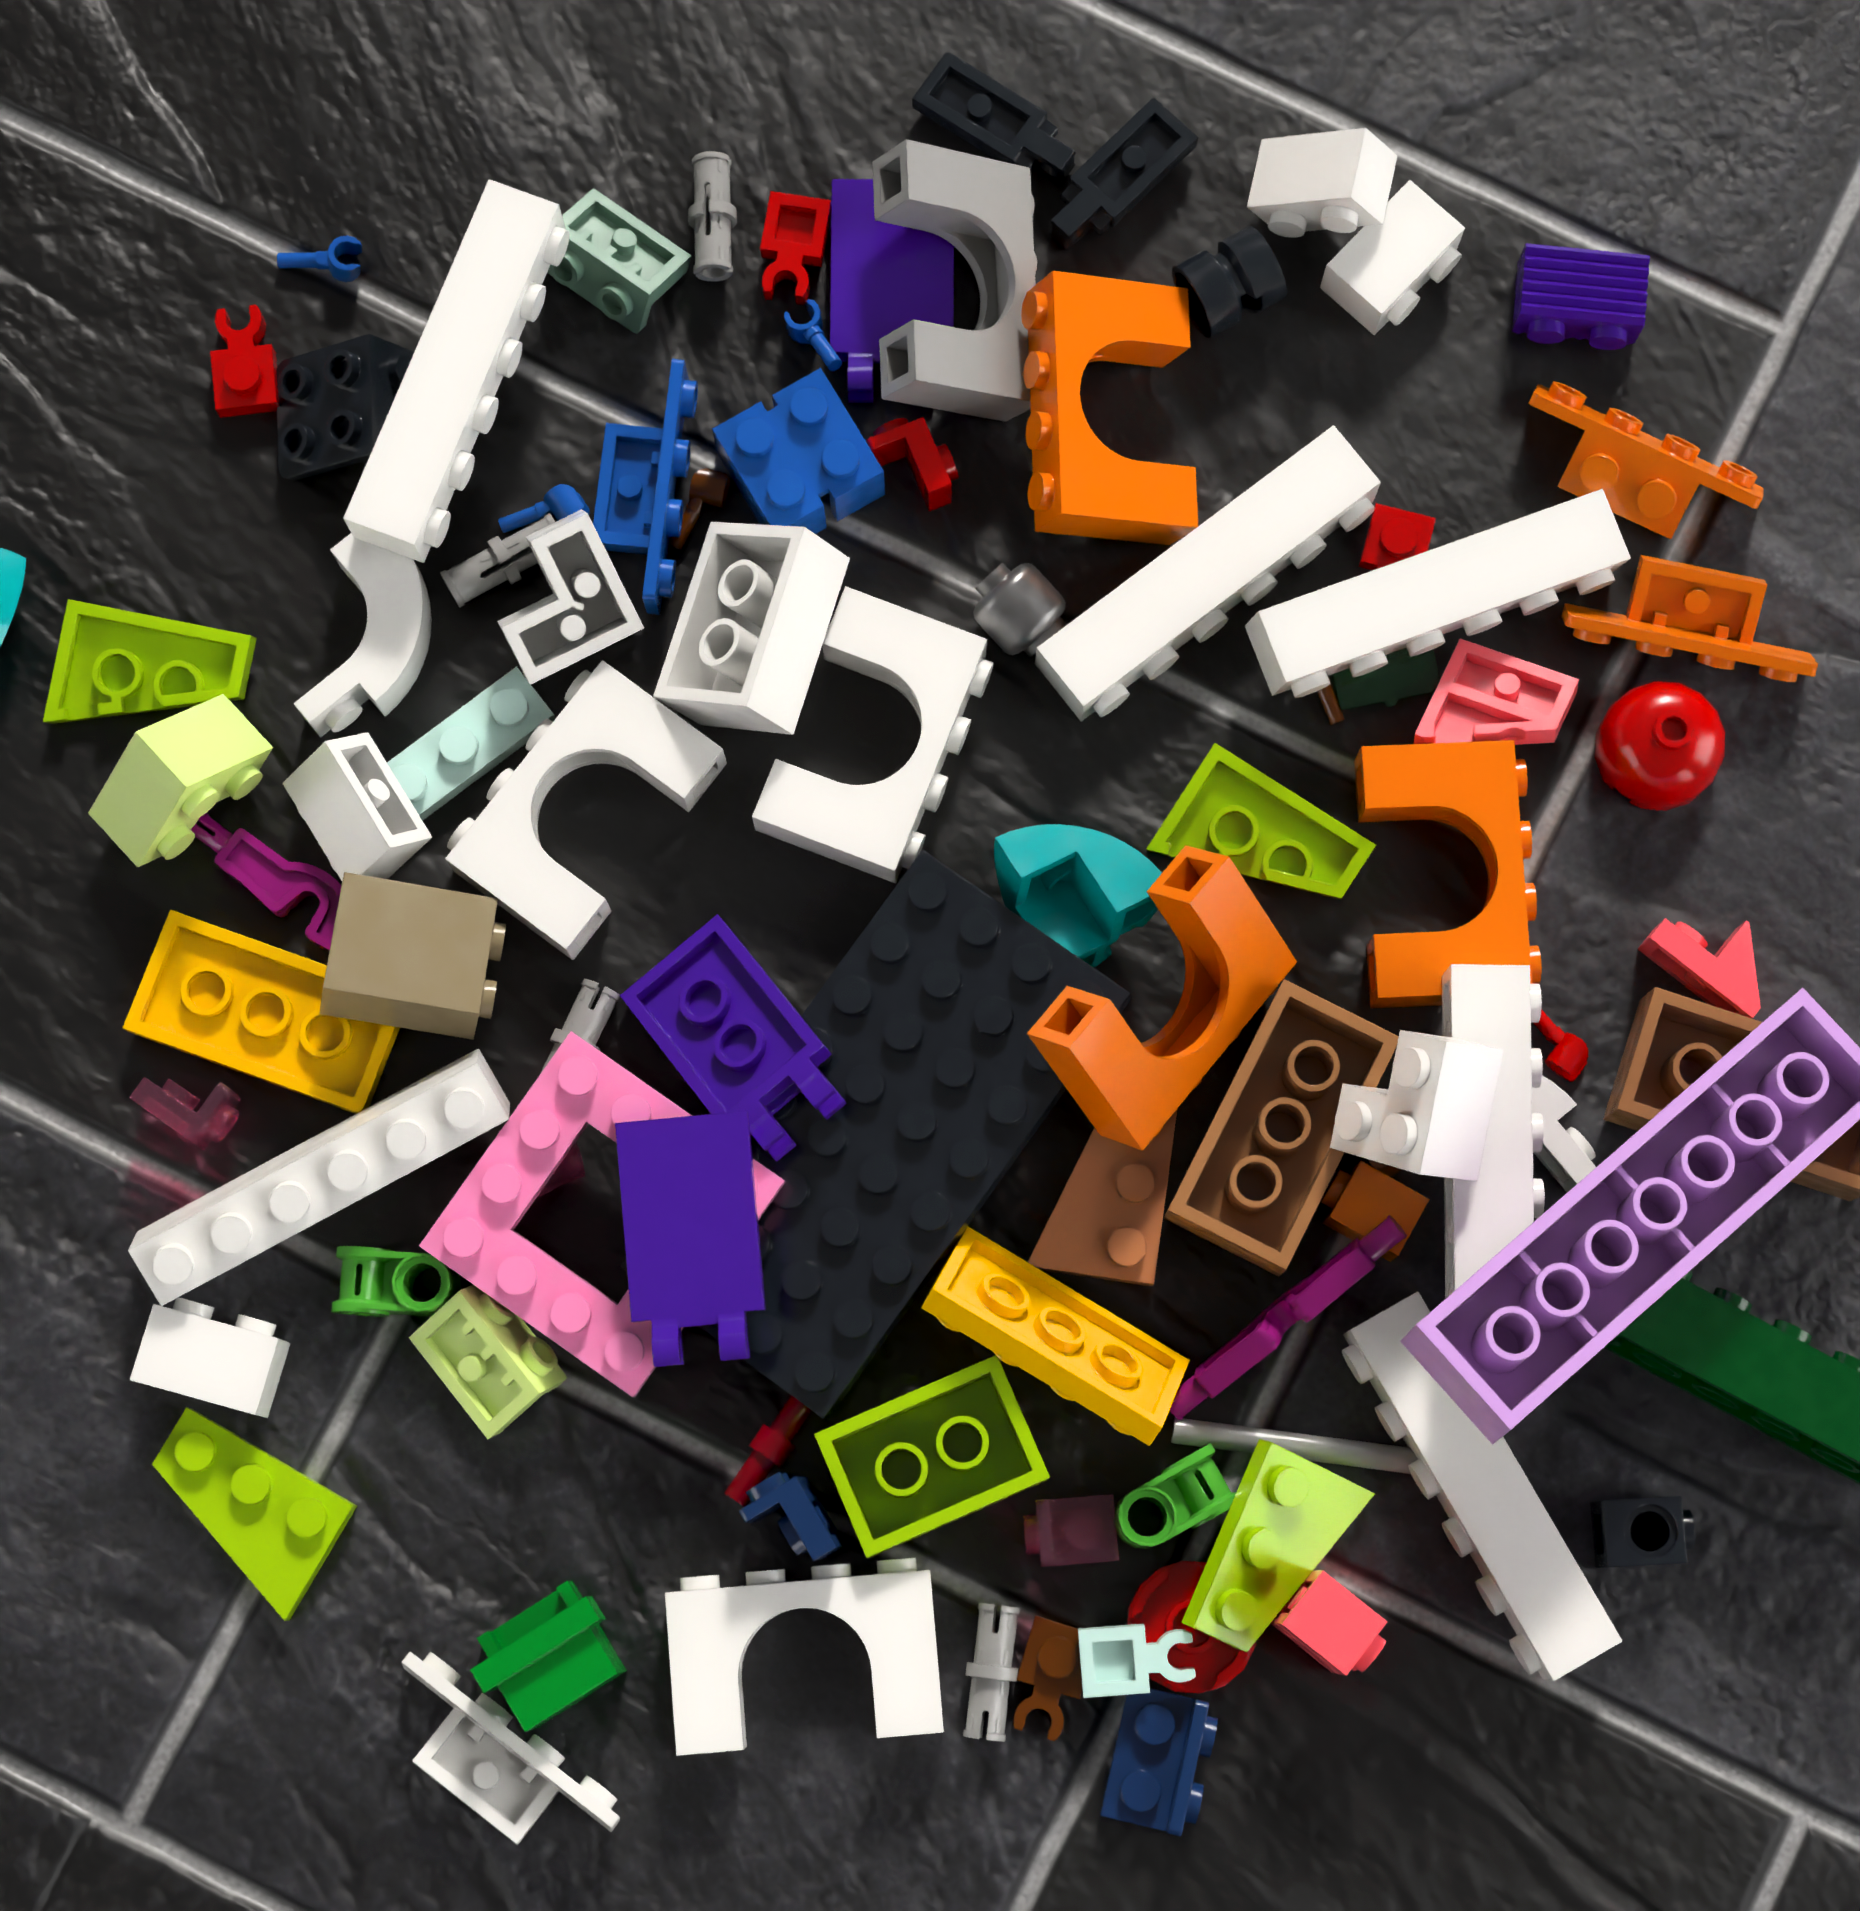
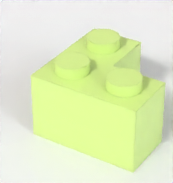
(176, 776)

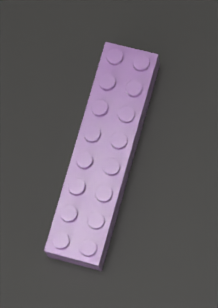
(1642, 1218)

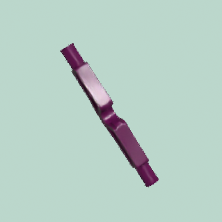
(272, 878)
(1298, 1303)

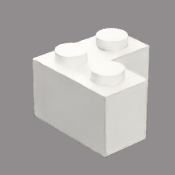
(586, 604)
(1430, 1115)

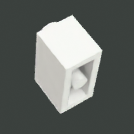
(1322, 182)
(1388, 263)
(357, 808)
(211, 1359)

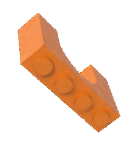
(1076, 479)
(1479, 794)
(1230, 971)

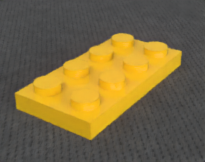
(256, 1014)
(1057, 1336)

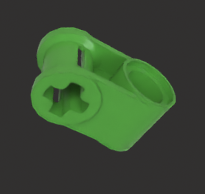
(382, 1282)
(1178, 1498)

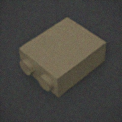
(412, 956)

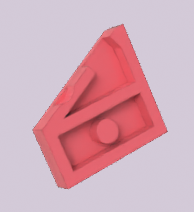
(1496, 699)

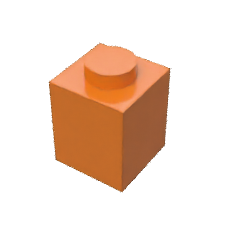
(1366, 1199)

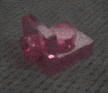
(176, 1105)
(1072, 1531)

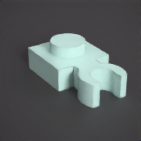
(1119, 1659)

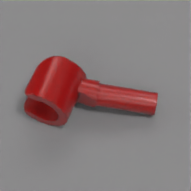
(1569, 1053)

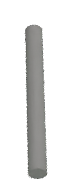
(1308, 1446)

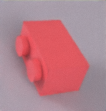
(1332, 1625)

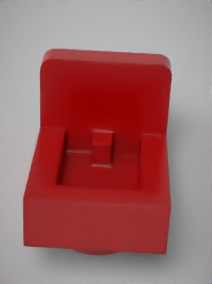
(930, 464)

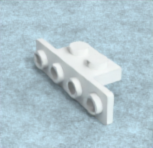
(492, 1766)

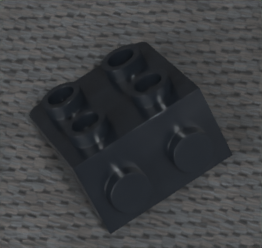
(335, 403)

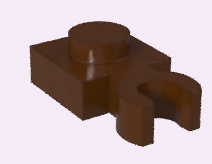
(1053, 1668)

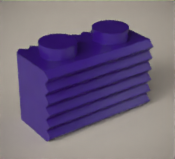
(1580, 295)

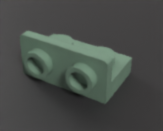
(617, 260)

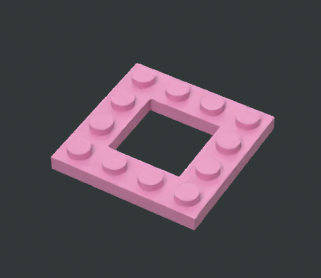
(479, 1223)

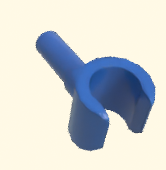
(327, 259)
(813, 334)
(558, 501)

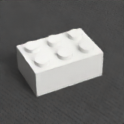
(752, 627)

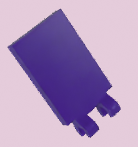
(880, 281)
(733, 1033)
(691, 1229)

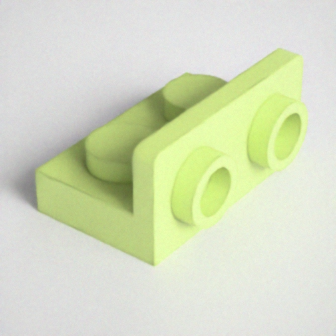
(487, 1358)

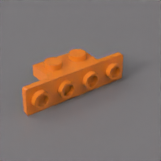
(1639, 474)
(1692, 612)

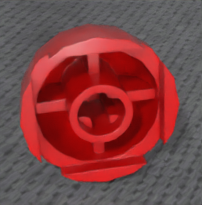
(1660, 745)

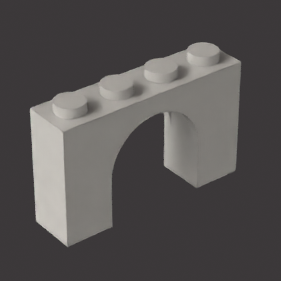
(987, 216)

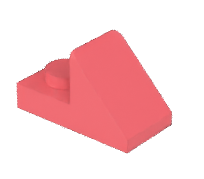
(1720, 979)

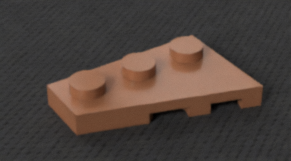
(1110, 1212)

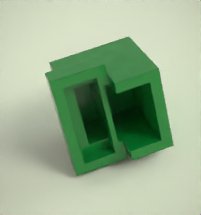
(548, 1656)

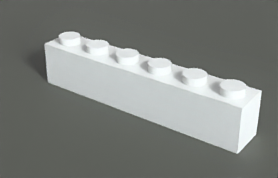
(457, 372)
(1208, 574)
(1437, 593)
(319, 1177)
(1483, 1216)
(1487, 1503)

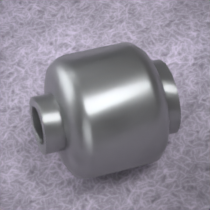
(1019, 608)

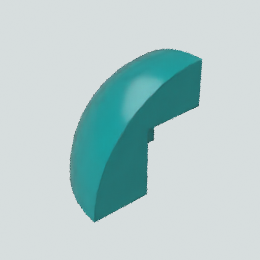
(1075, 885)

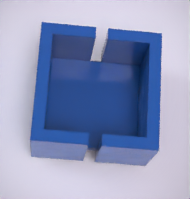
(799, 454)

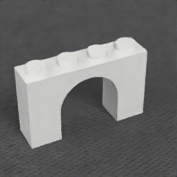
(601, 724)
(878, 822)
(715, 1625)

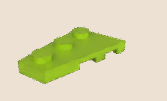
(141, 663)
(1262, 829)
(254, 1506)
(1270, 1543)

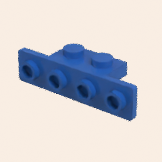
(639, 484)

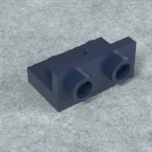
(806, 1519)
(1157, 1761)

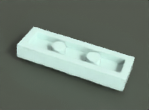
(469, 742)

